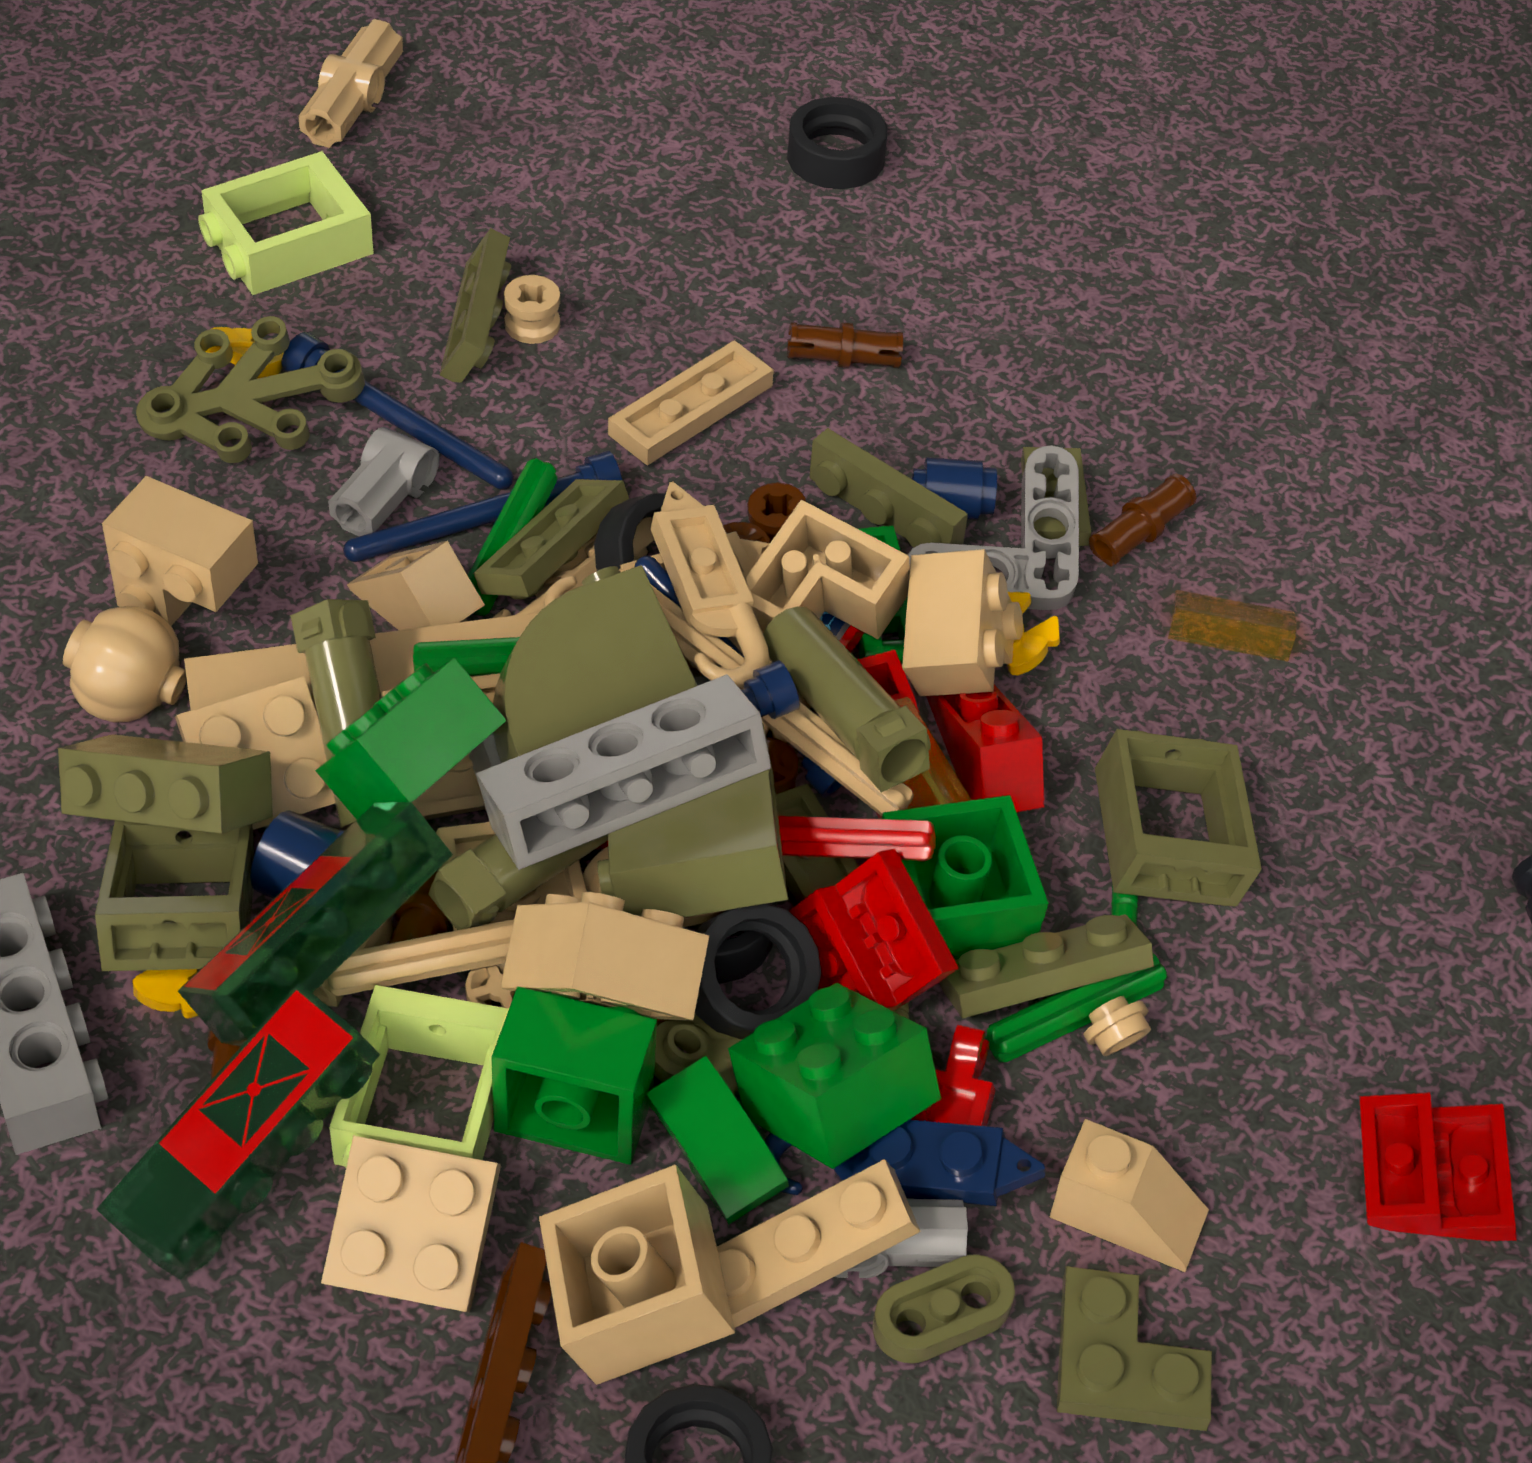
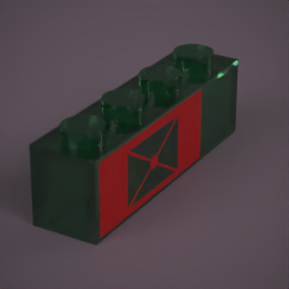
(317, 919)
(239, 1133)

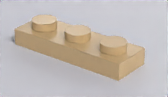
(690, 402)
(815, 1241)

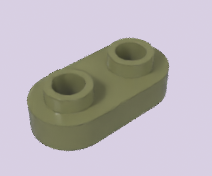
(938, 1308)

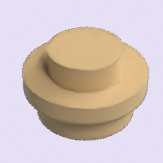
(1117, 1025)

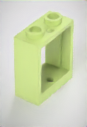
(290, 256)
(432, 1028)

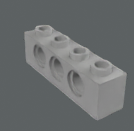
(623, 771)
(60, 1098)

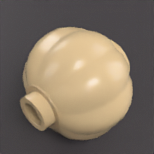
(124, 664)

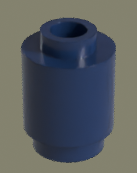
(960, 483)

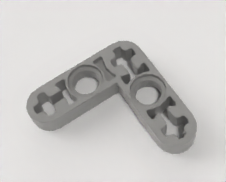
(1025, 565)

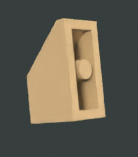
(419, 588)
(1128, 1197)

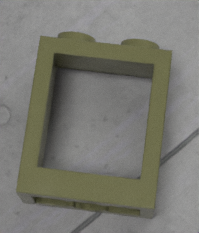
(1170, 866)
(171, 929)

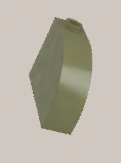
(588, 662)
(701, 854)

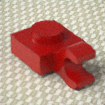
(962, 1094)

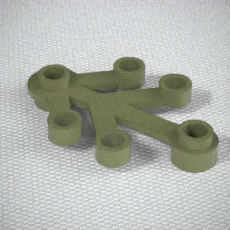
(243, 393)

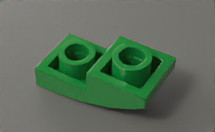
(717, 1139)

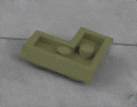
(1114, 1375)

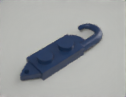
(940, 1161)

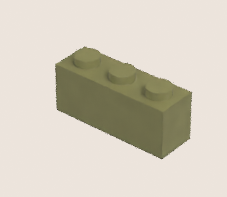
(166, 783)

